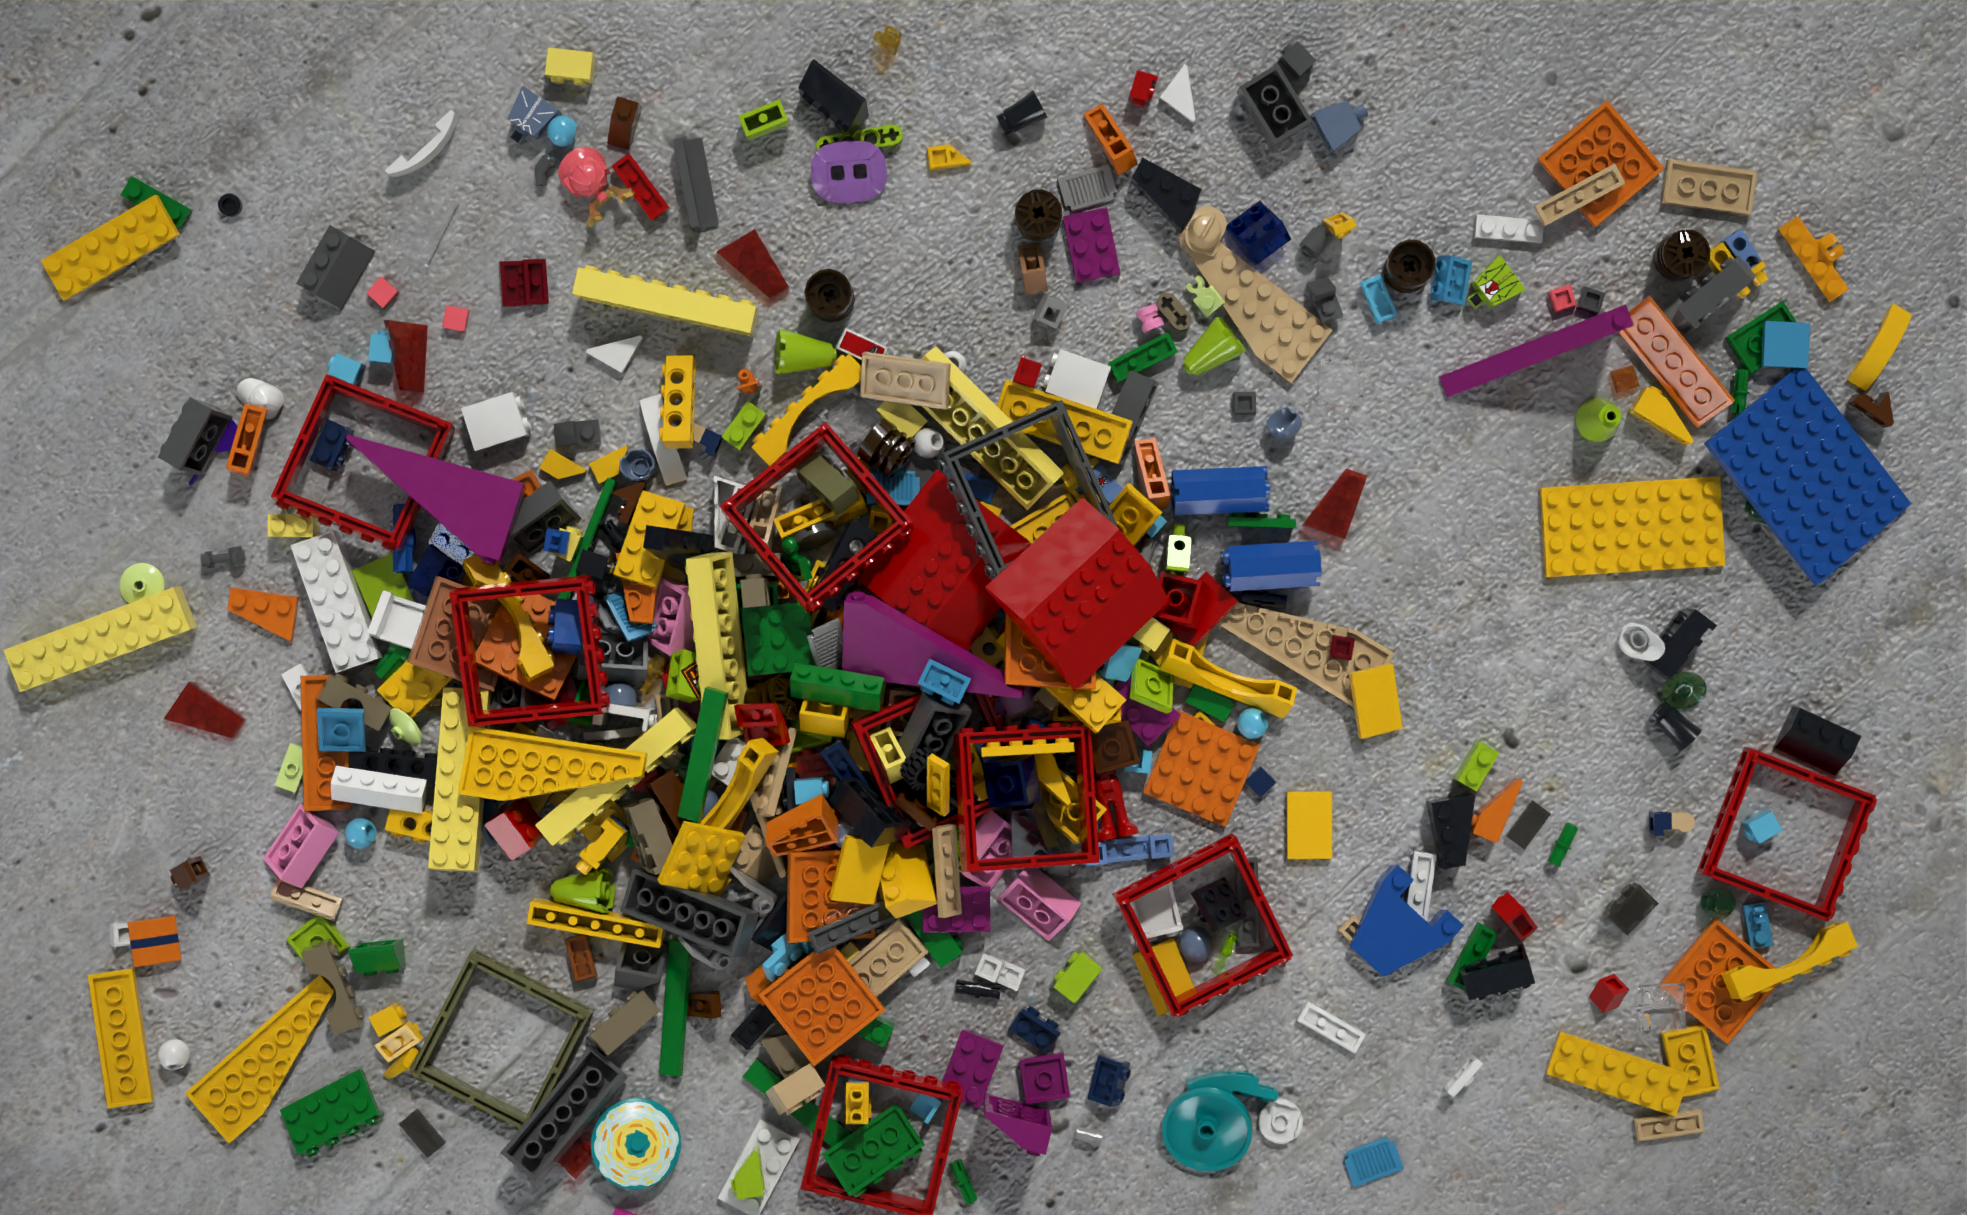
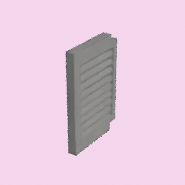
(1088, 188)
(827, 645)

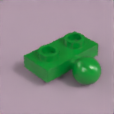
(796, 564)

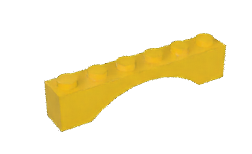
(776, 440)
(533, 657)
(1267, 695)
(749, 771)
(1828, 943)

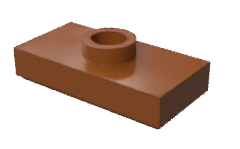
(581, 957)

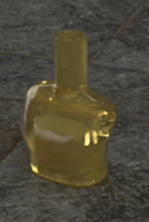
(655, 665)

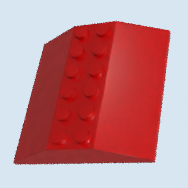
(936, 569)
(1079, 592)

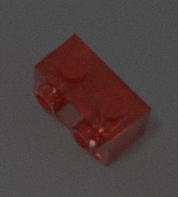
(811, 764)
(577, 1158)

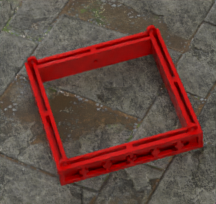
(327, 516)
(849, 570)
(590, 633)
(860, 727)
(1085, 785)
(1846, 849)
(1235, 976)
(903, 1080)

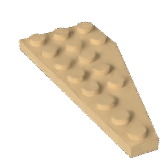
(1267, 318)
(1305, 646)

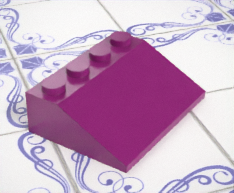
(1022, 1122)

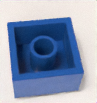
(566, 631)

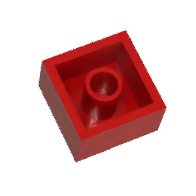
(1186, 600)
(515, 827)

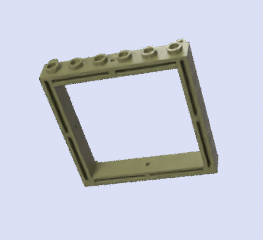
(465, 1092)

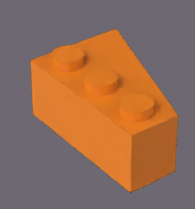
(803, 828)

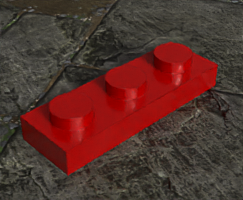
(644, 190)

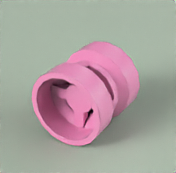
(1149, 318)

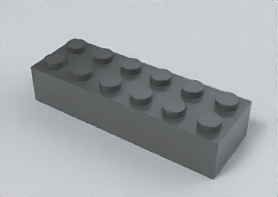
(690, 914)
(564, 1115)

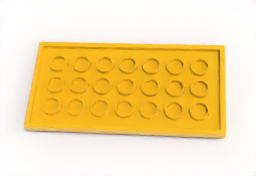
(1632, 526)

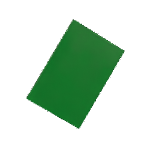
(1747, 340)

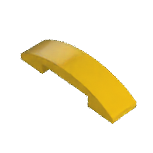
(1881, 348)

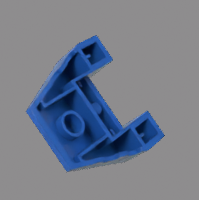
(1393, 931)

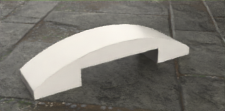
(447, 126)
(668, 459)

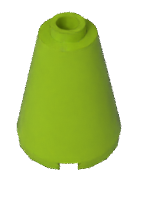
(1212, 348)
(801, 353)
(1598, 419)
(586, 891)

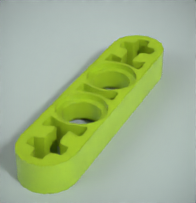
(859, 135)

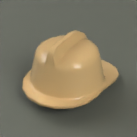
(1205, 229)

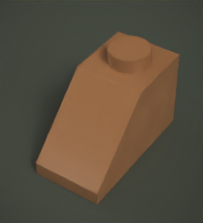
(1032, 268)

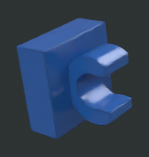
(557, 541)

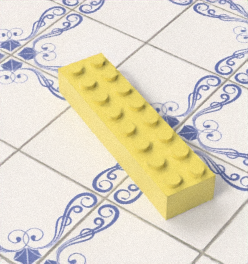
(666, 302)
(1012, 460)
(717, 632)
(100, 638)
(593, 800)
(455, 817)

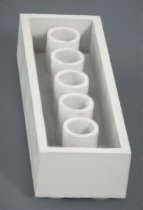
(336, 601)

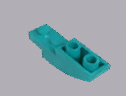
(1229, 1081)

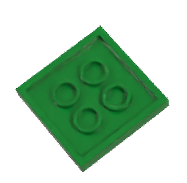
(776, 638)

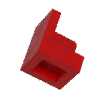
(1027, 372)
(1609, 993)

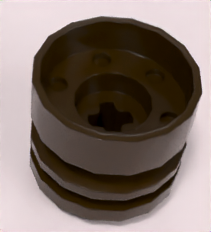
(1042, 227)
(1410, 253)
(1669, 255)
(827, 283)
(890, 450)
(775, 690)

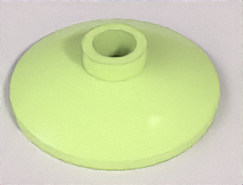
(150, 577)
(404, 727)

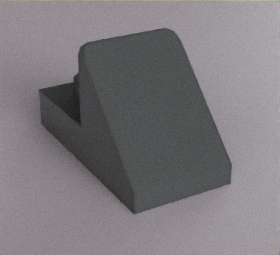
(1324, 299)
(577, 432)

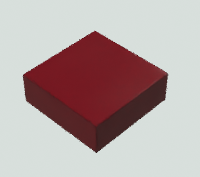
(1341, 647)

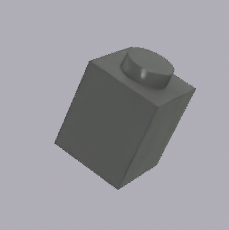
(1296, 59)

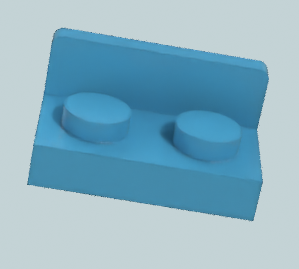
(1451, 280)
(944, 682)

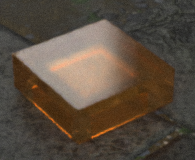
(1624, 378)

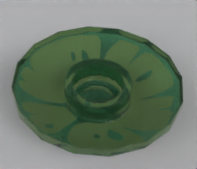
(1684, 690)

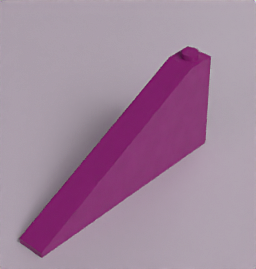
(1537, 350)
(465, 501)
(898, 648)

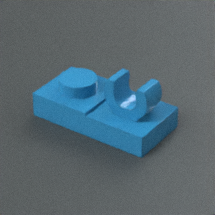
(1757, 924)

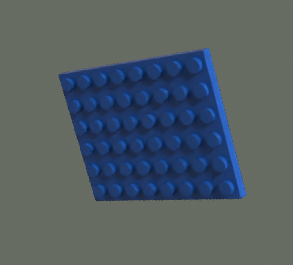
(1808, 474)

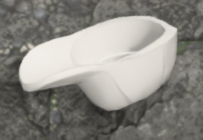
(261, 395)
(1641, 642)

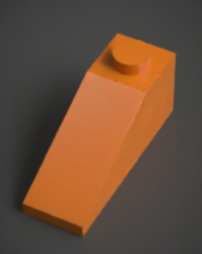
(1111, 139)
(247, 441)
(1151, 473)
(1493, 815)

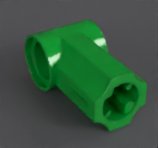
(391, 661)

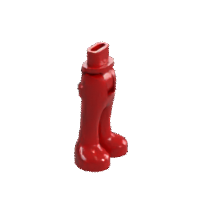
(1109, 791)

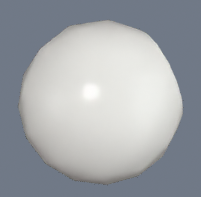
(928, 443)
(174, 1054)

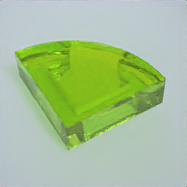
(1226, 948)

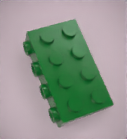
(331, 1114)
(873, 1150)

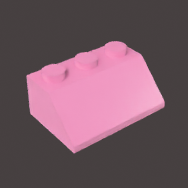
(672, 617)
(992, 841)
(300, 846)
(1039, 902)

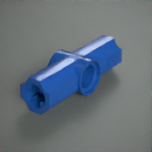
(403, 559)

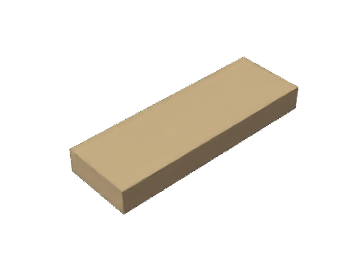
(307, 899)
(1668, 1126)

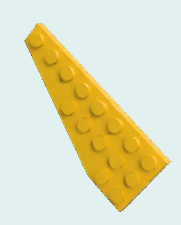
(522, 766)
(251, 1075)

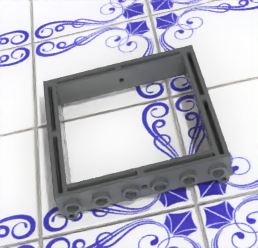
(967, 504)

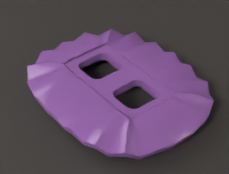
(848, 154)

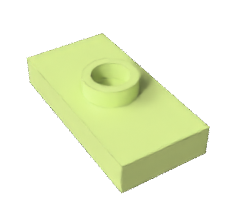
(291, 769)

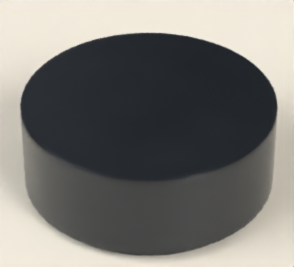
(230, 205)

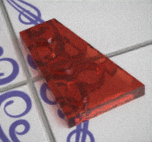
(755, 263)
(409, 351)
(1338, 505)
(204, 712)

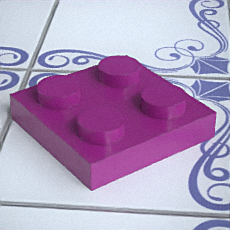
(1044, 1078)

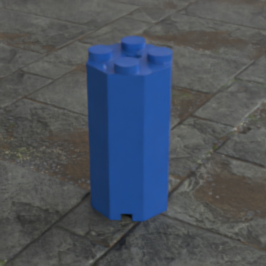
(1220, 490)
(1271, 566)

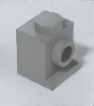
(1057, 310)

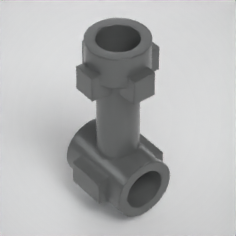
(235, 556)

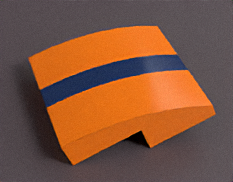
(154, 941)

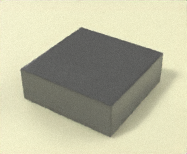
(1590, 300)
(1244, 403)

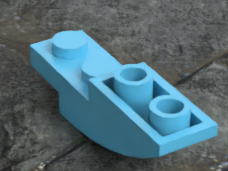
(783, 956)

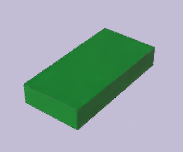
(1210, 702)

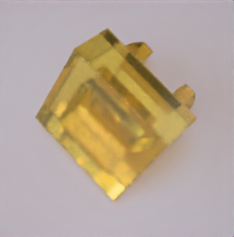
(888, 40)

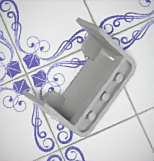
(762, 902)

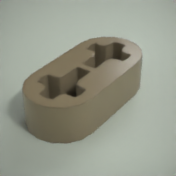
(1178, 308)

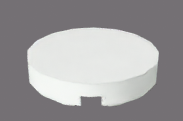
(1280, 1121)

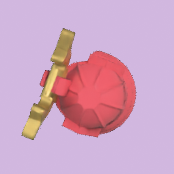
(586, 174)

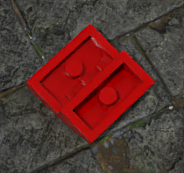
(762, 721)

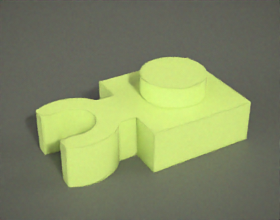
(1207, 298)

